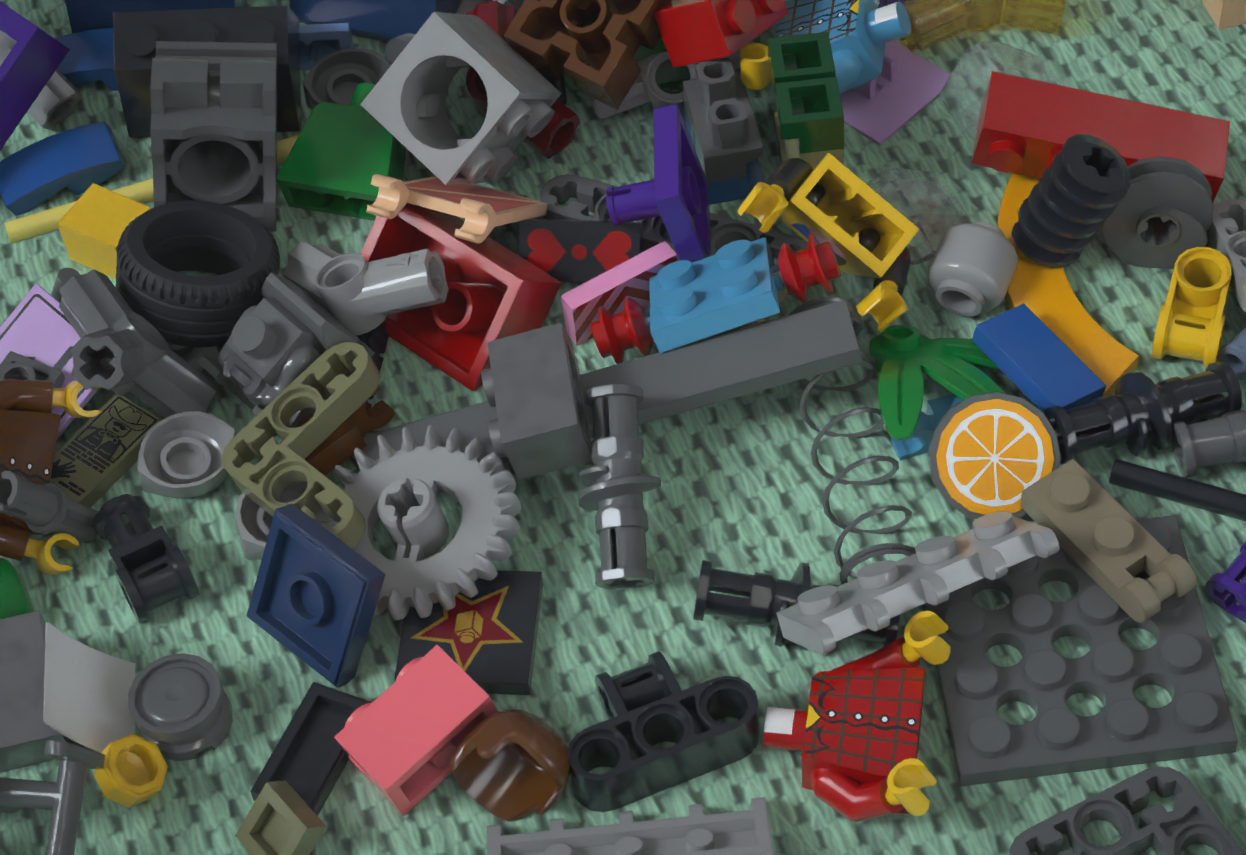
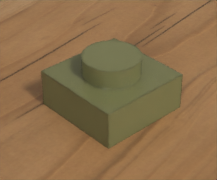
(280, 823)

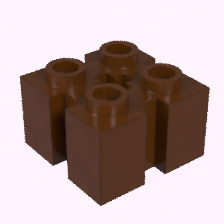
(596, 57)

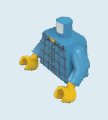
(855, 34)

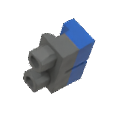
(723, 130)

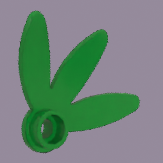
(901, 359)

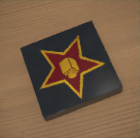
(484, 634)

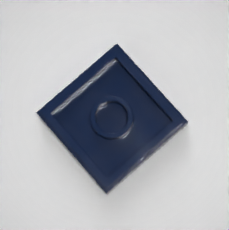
(315, 595)

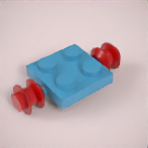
(714, 295)

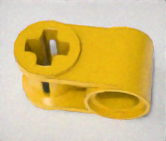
(1195, 307)

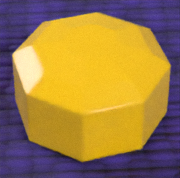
(131, 770)

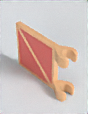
(478, 204)

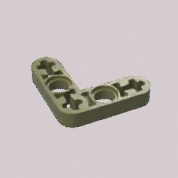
(285, 462)

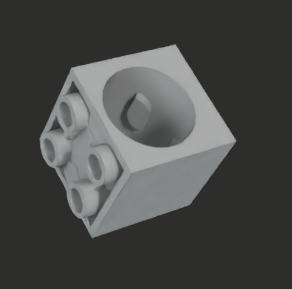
(414, 92)

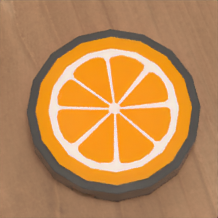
(990, 453)

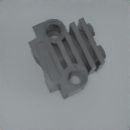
(215, 125)

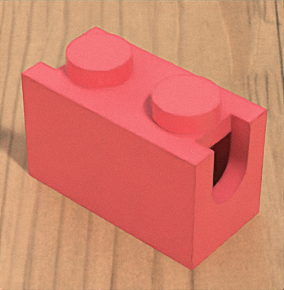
(414, 728)

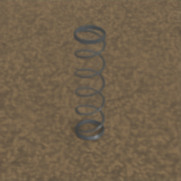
(875, 550)

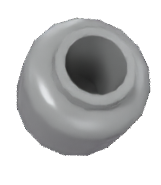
(972, 268)

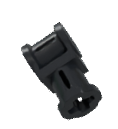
(143, 557)

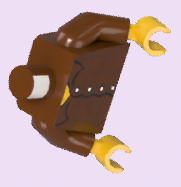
(28, 450)

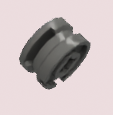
(180, 706)

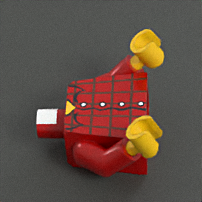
(866, 727)

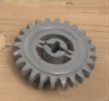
(404, 493)

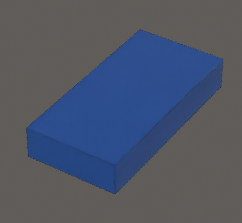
(1037, 360)

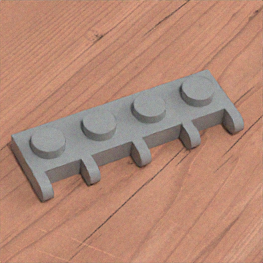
(928, 576)
(693, 835)

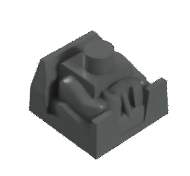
(276, 345)

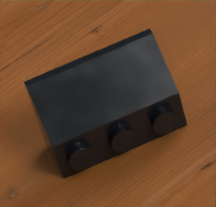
(135, 48)

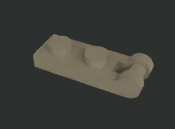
(1107, 541)

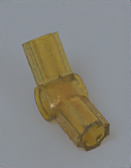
(941, 19)

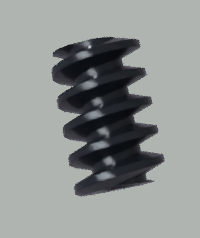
(1071, 201)

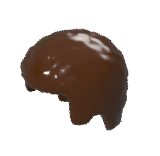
(512, 765)

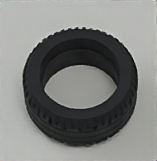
(194, 238)

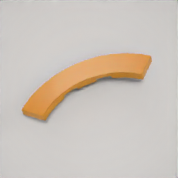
(1055, 303)

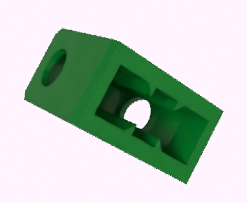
(338, 156)

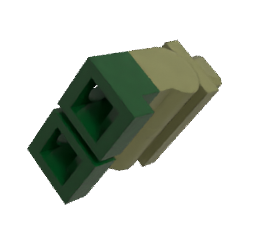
(807, 98)

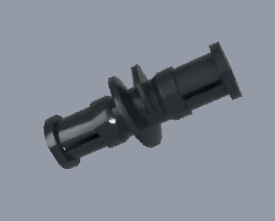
(1144, 411)
(765, 598)

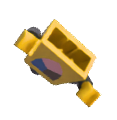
(856, 220)

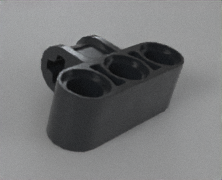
(649, 709)

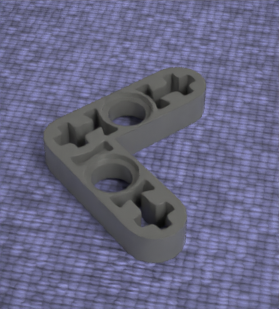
(1164, 831)

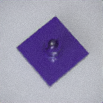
(675, 194)

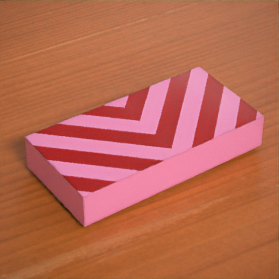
(611, 289)

